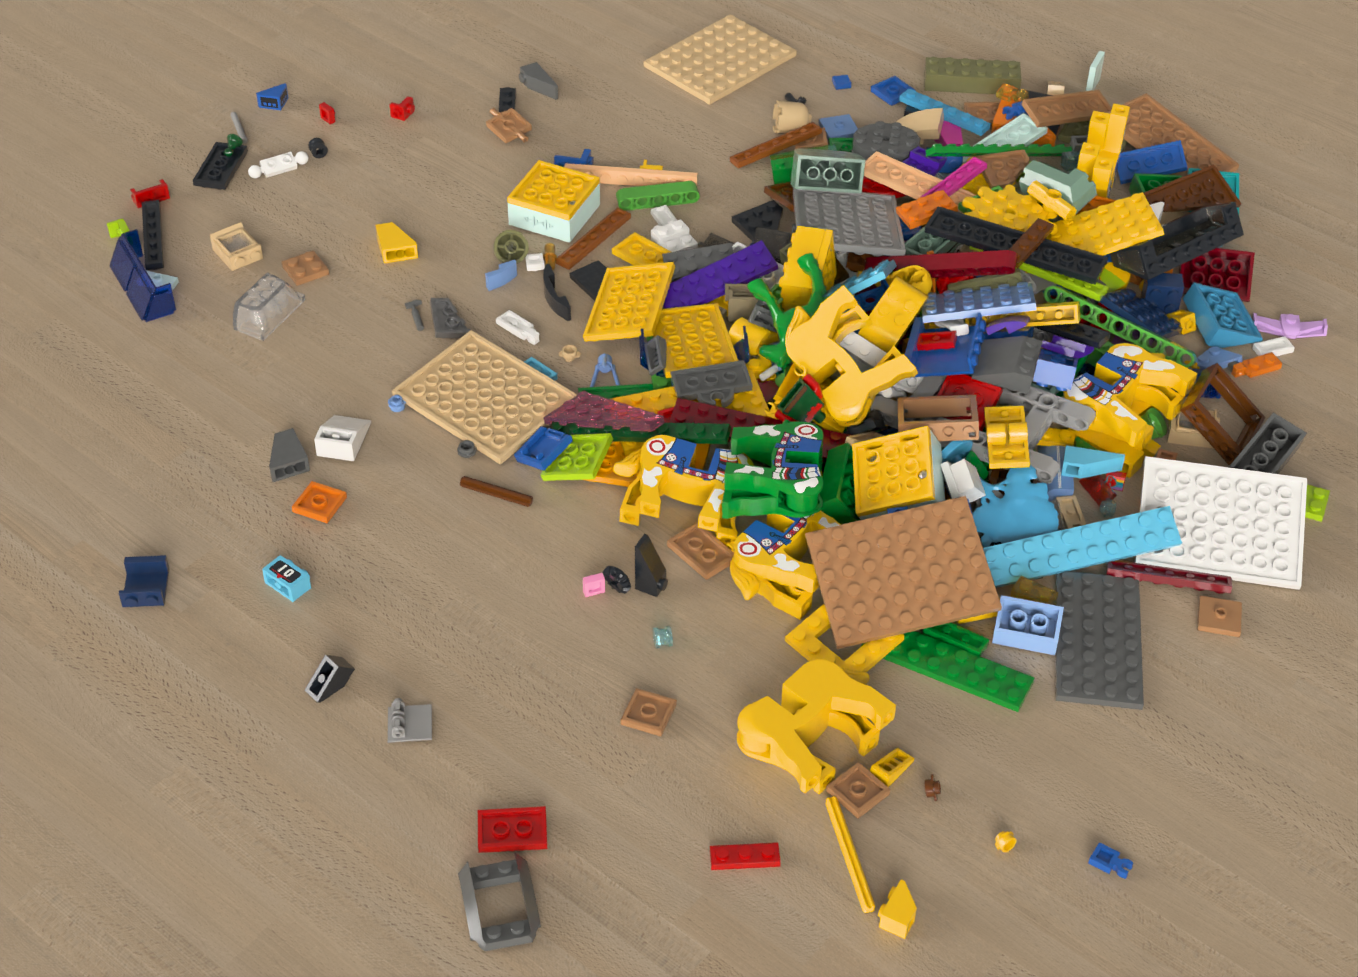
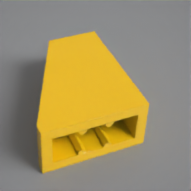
(395, 243)

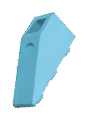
(1088, 462)

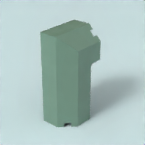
(1072, 185)

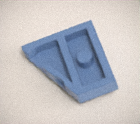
(1217, 355)

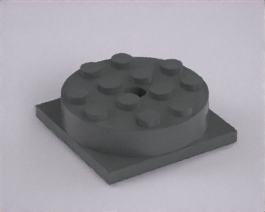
(886, 138)

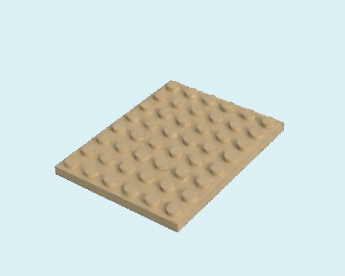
(720, 59)
(483, 395)

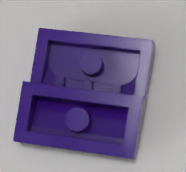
(929, 165)
(1011, 323)
(1067, 347)

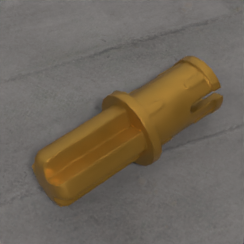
(549, 255)

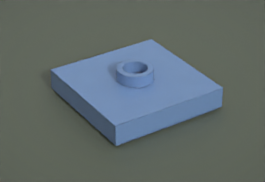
(838, 126)

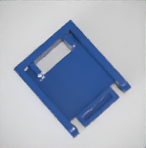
(544, 446)

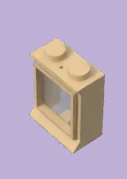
(236, 246)
(1185, 433)

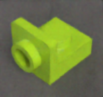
(117, 228)

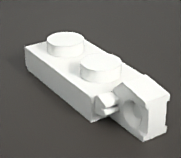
(518, 327)

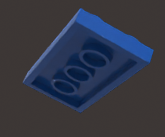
(1157, 159)

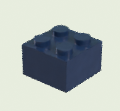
(1164, 291)

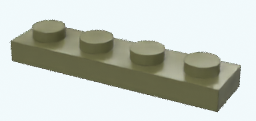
(989, 280)

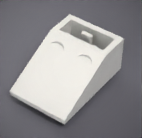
(341, 437)

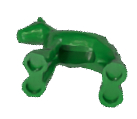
(781, 319)

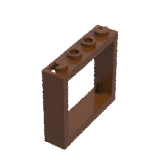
(1208, 426)

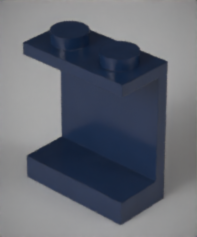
(145, 581)

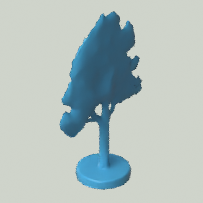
(1020, 512)

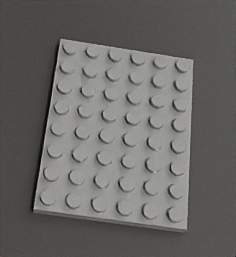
(858, 220)

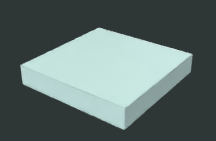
(1095, 71)

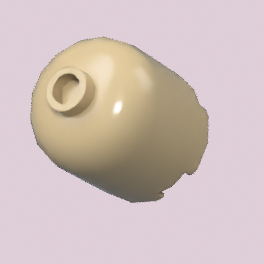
(790, 116)

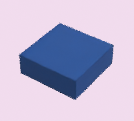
(841, 82)

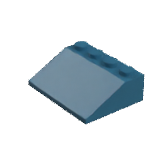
(1221, 316)

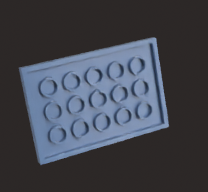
(984, 301)

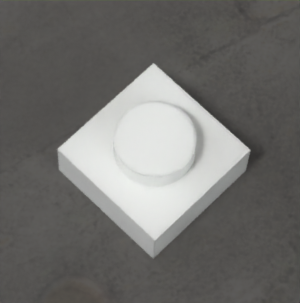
(534, 262)

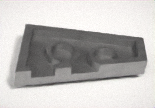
(446, 320)

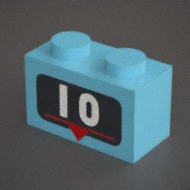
(286, 578)

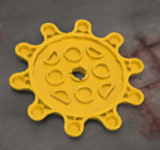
(1007, 208)

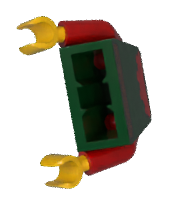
(801, 402)

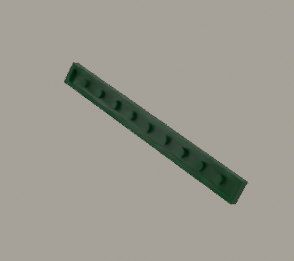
(692, 432)

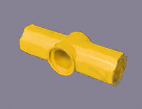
(1051, 200)

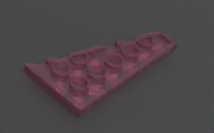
(597, 411)

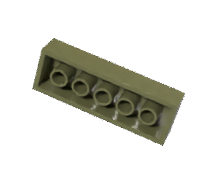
(970, 75)

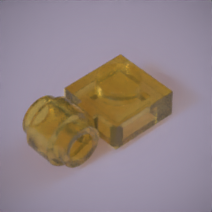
(1008, 92)

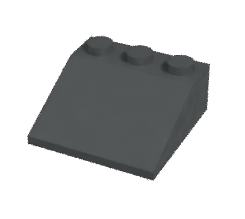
(1008, 362)

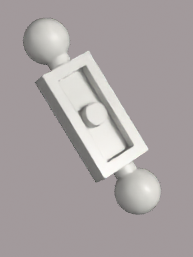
(278, 164)

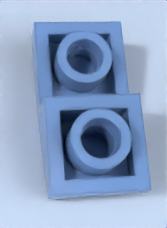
(500, 277)

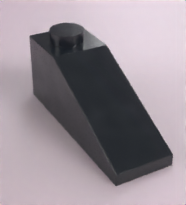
(649, 569)

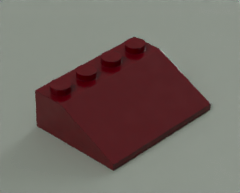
(1221, 269)

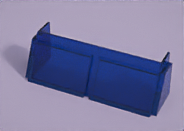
(146, 298)

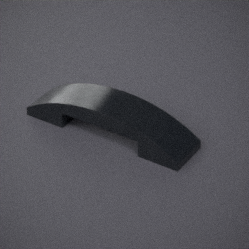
(558, 304)

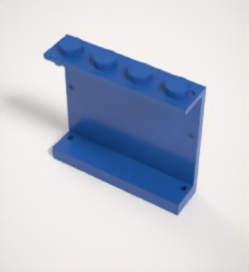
(946, 361)

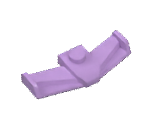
(1290, 326)

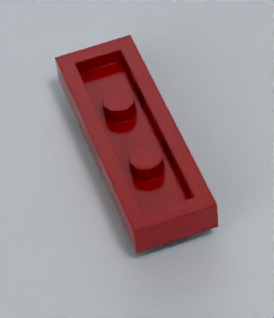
(745, 856)

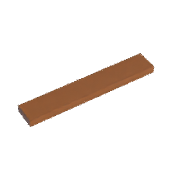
(775, 145)
(593, 238)

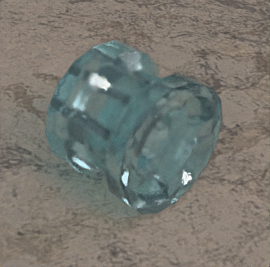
(662, 637)

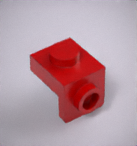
(402, 110)

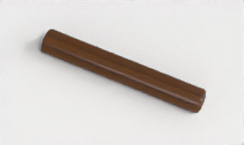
(496, 491)

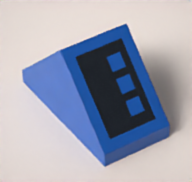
(273, 98)

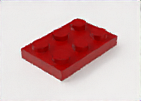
(512, 829)

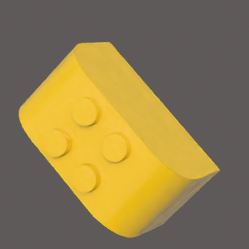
(894, 314)

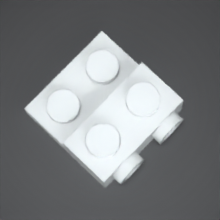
(673, 236)

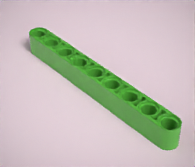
(1129, 326)

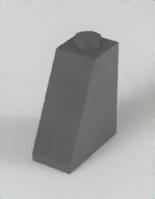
(287, 456)

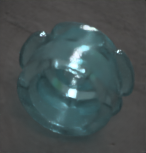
(1108, 507)

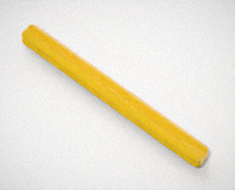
(850, 855)

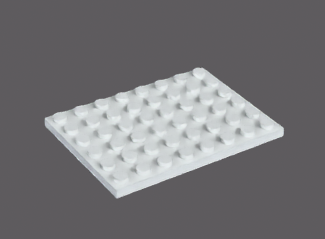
(1229, 521)

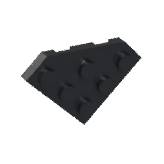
(763, 216)

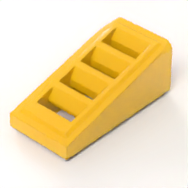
(889, 768)

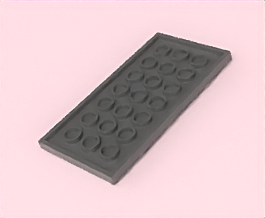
(1099, 641)

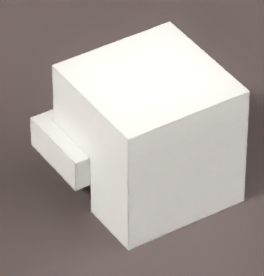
(963, 480)

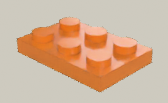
(921, 210)

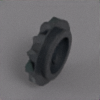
(617, 579)

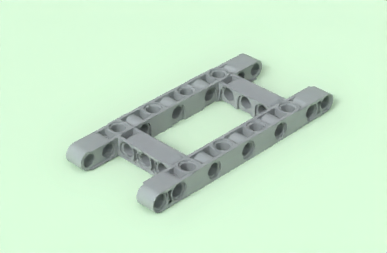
(1042, 409)

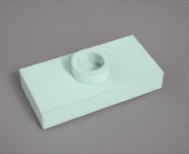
(161, 279)

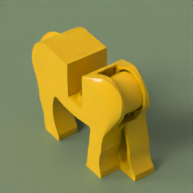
(816, 346)
(812, 700)

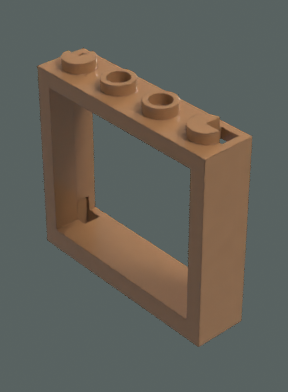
(941, 407)

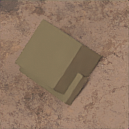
(740, 301)

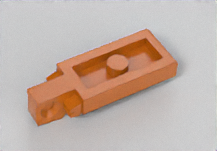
(1257, 366)

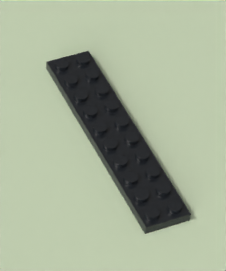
(994, 237)

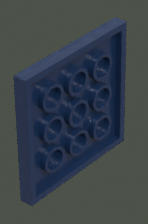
(1137, 310)

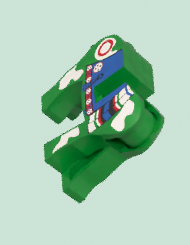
(792, 481)

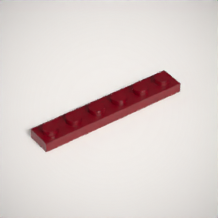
(1176, 577)

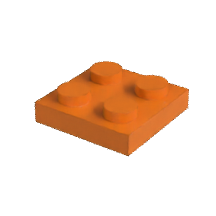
(319, 502)

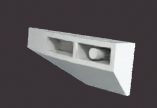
(867, 357)

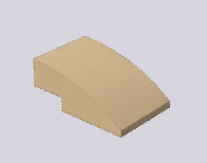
(925, 123)

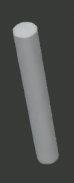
(238, 126)

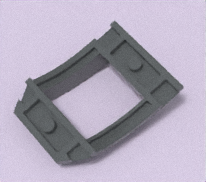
(493, 875)

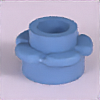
(396, 403)

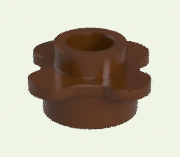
(932, 787)

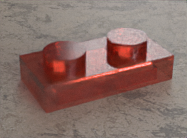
(1098, 488)

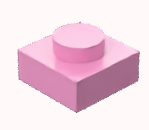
(593, 584)

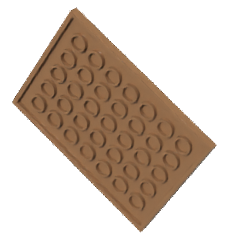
(902, 572)

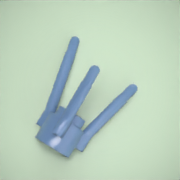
(604, 365)

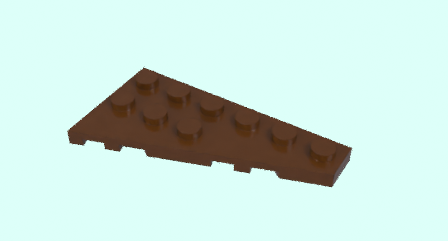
(1193, 191)

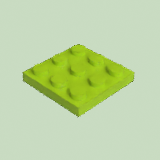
(580, 459)

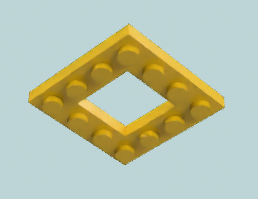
(805, 641)

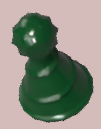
(233, 142)

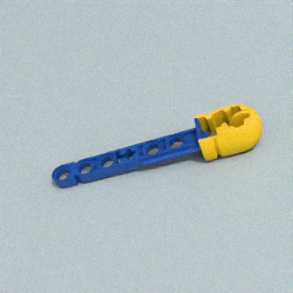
(914, 275)

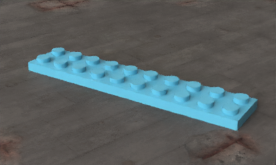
(1082, 546)

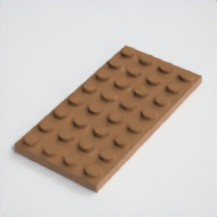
(1154, 125)

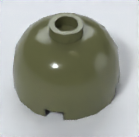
(510, 246)

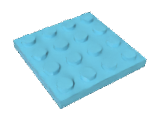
(866, 278)

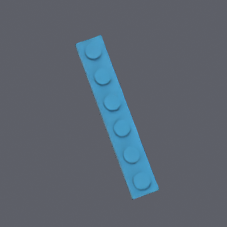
(951, 114)

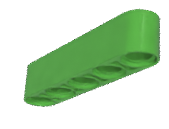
(657, 195)

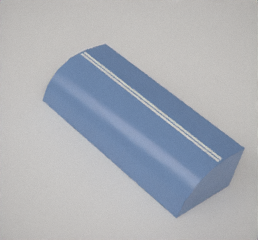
(1061, 484)

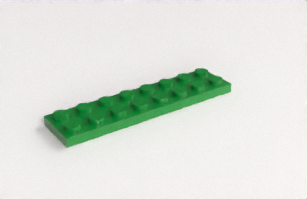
(962, 670)

